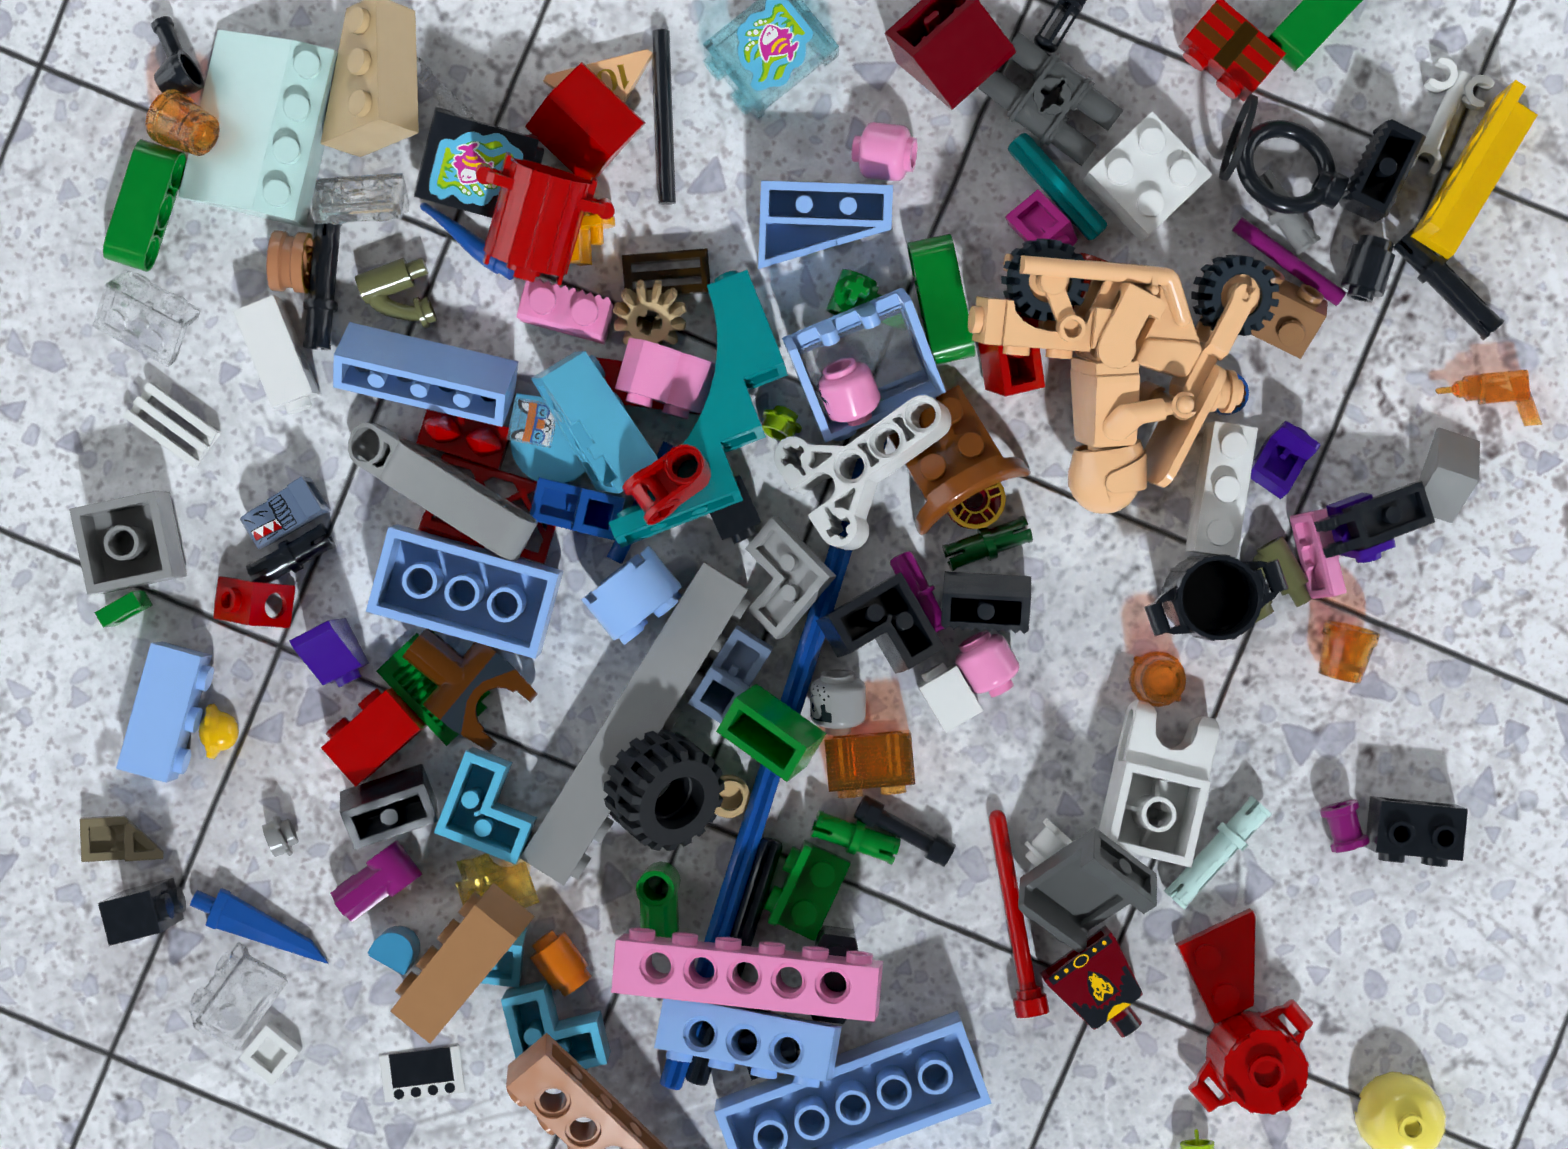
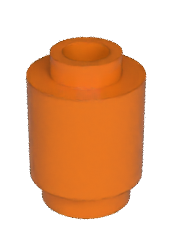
(560, 962)

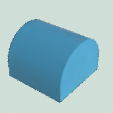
(396, 948)

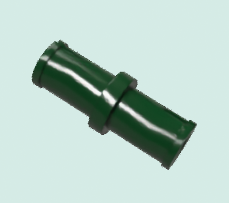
(987, 543)

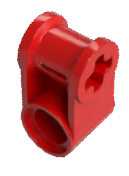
(665, 484)

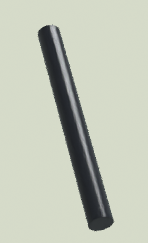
(664, 117)

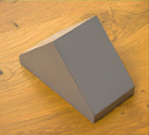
(1450, 473)

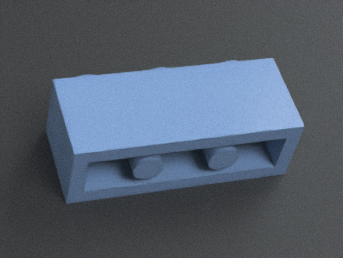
(165, 712)

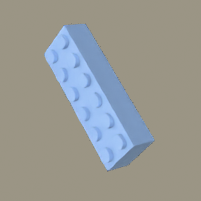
(873, 1095)

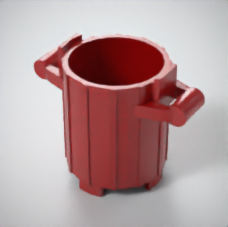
(537, 216)
(1255, 1061)

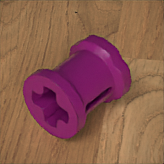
(1344, 826)

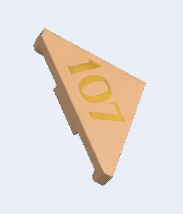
(617, 73)

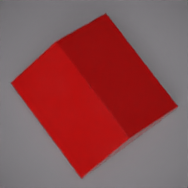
(584, 123)

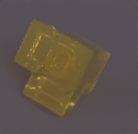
(481, 872)

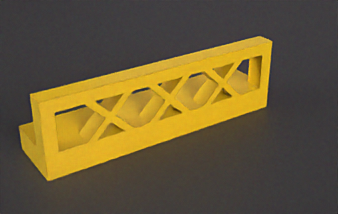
(1475, 172)

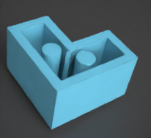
(473, 809)
(533, 1013)

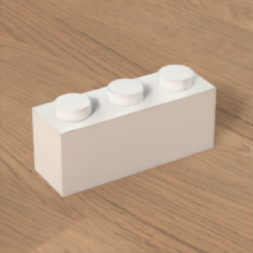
(1221, 489)

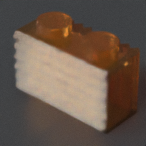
(868, 762)

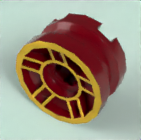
(987, 513)

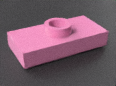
(1323, 573)

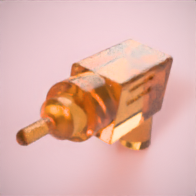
(1498, 388)

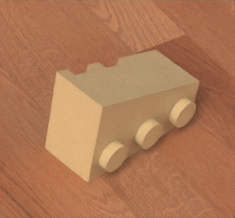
(373, 79)

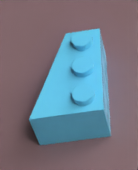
(594, 421)

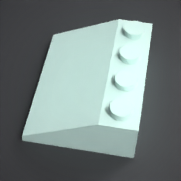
(271, 125)

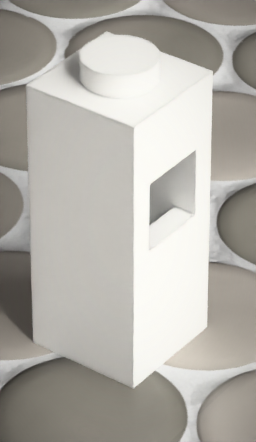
(277, 354)

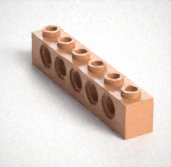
(549, 1066)

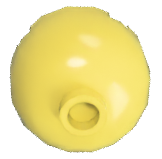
(1400, 1113)

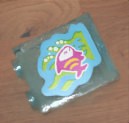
(768, 52)

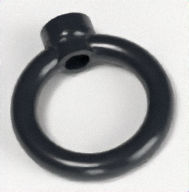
(1326, 188)

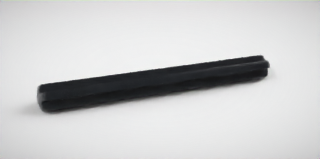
(744, 929)

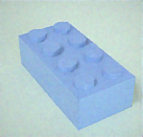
(464, 591)

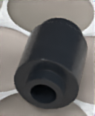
(1368, 268)

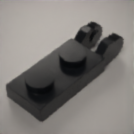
(1379, 519)

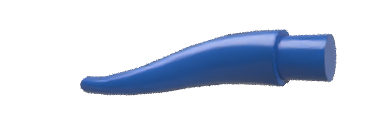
(469, 241)

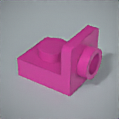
(1040, 219)

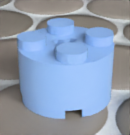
(632, 595)

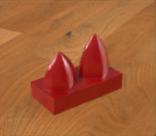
(464, 438)

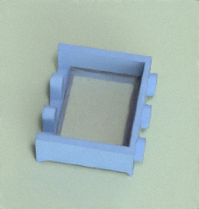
(877, 333)

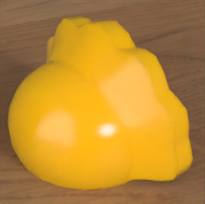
(217, 731)

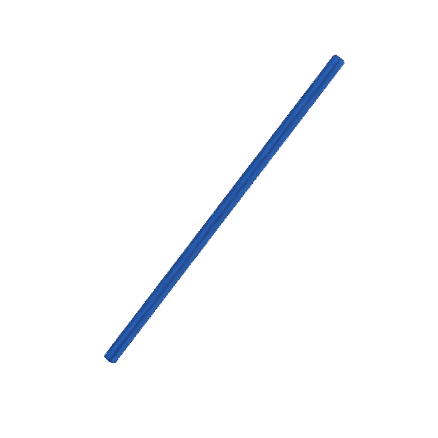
(767, 781)

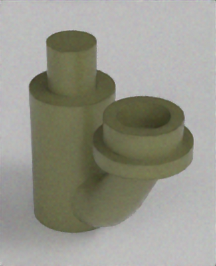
(392, 278)
(1291, 569)

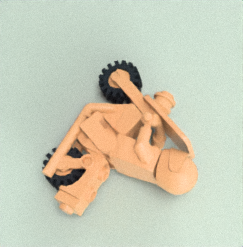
(1124, 322)

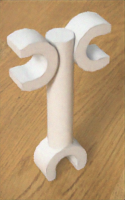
(1459, 88)

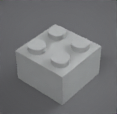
(128, 542)

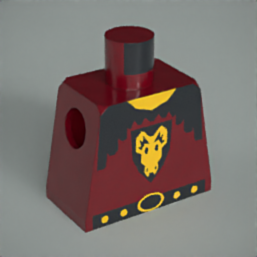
(1097, 983)

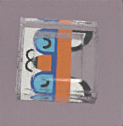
(531, 423)

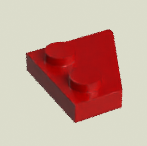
(1223, 964)

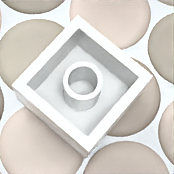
(1146, 176)

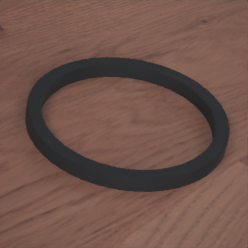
(1249, 107)

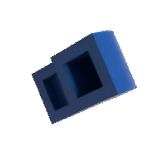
(575, 508)

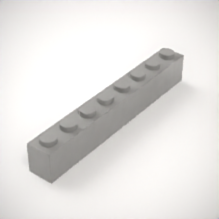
(644, 706)

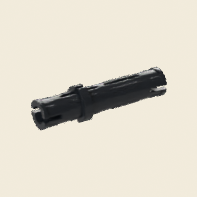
(1448, 285)
(320, 300)

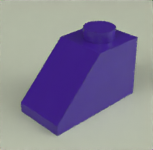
(331, 652)

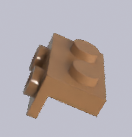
(1295, 319)

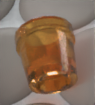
(181, 123)
(1346, 650)
(1157, 678)

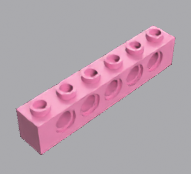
(637, 976)

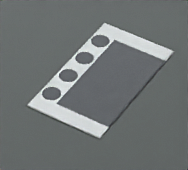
(422, 1074)

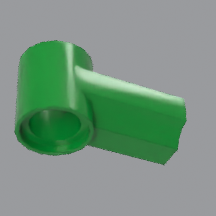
(656, 909)

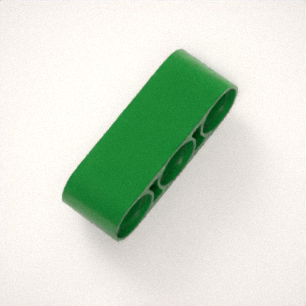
(1309, 27)
(144, 205)
(941, 298)

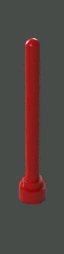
(1029, 997)

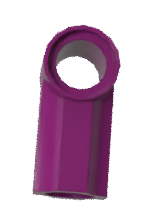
(383, 876)

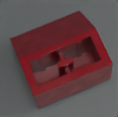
(949, 47)

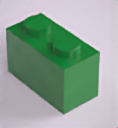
(771, 732)

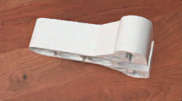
(854, 496)

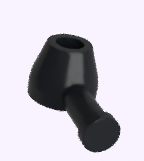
(178, 69)

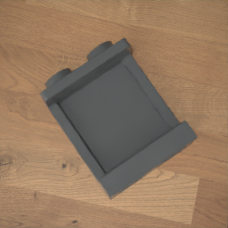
(1085, 887)

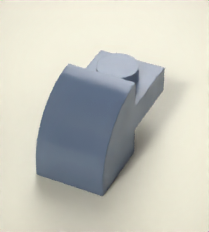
(730, 673)

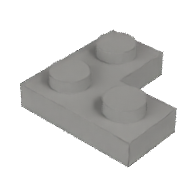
(796, 575)

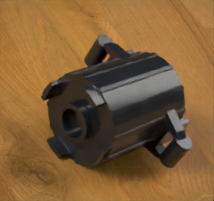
(1214, 596)

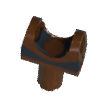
(463, 681)

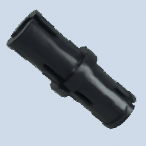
(291, 555)

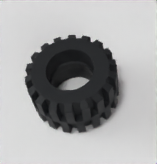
(642, 776)

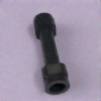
(936, 848)

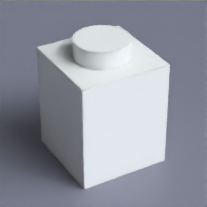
(948, 696)

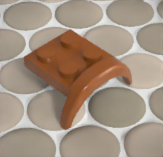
(958, 462)

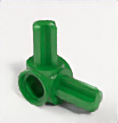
(851, 291)

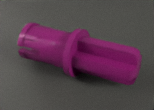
(910, 569)

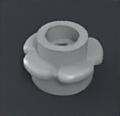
(280, 836)

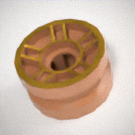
(289, 261)

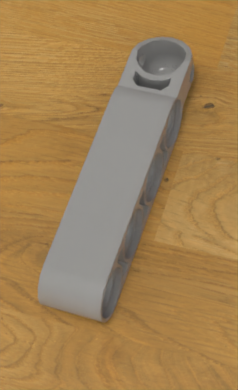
(442, 490)

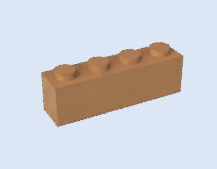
(461, 963)

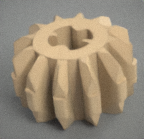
(636, 306)

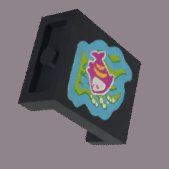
(454, 152)

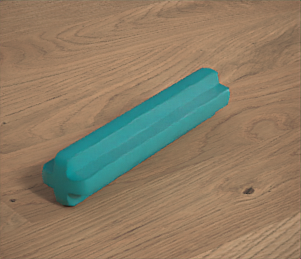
(1057, 186)

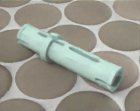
(1218, 852)

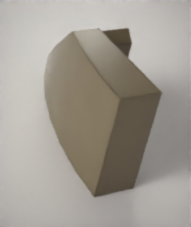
(115, 839)

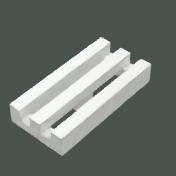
(142, 403)

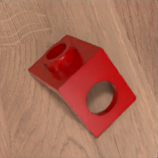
(245, 602)

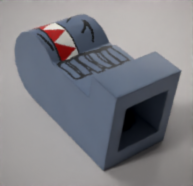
(285, 512)

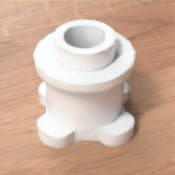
(1047, 843)

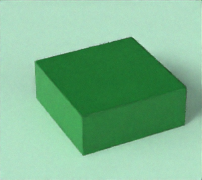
(123, 608)

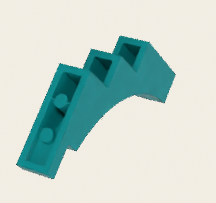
(728, 421)

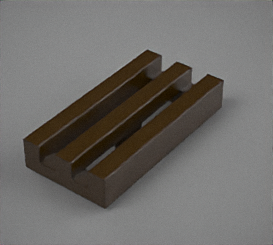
(669, 256)

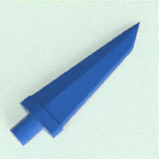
(242, 919)

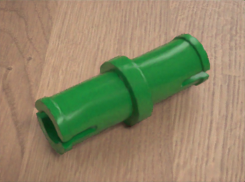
(855, 837)

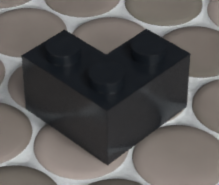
(891, 618)

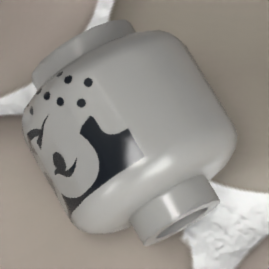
(838, 701)

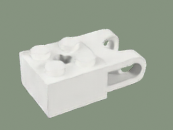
(1167, 778)

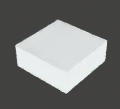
(270, 1053)

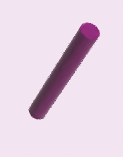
(1288, 261)

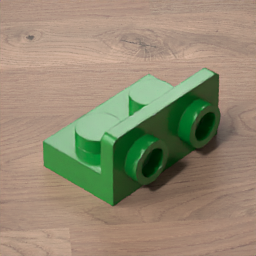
(807, 890)

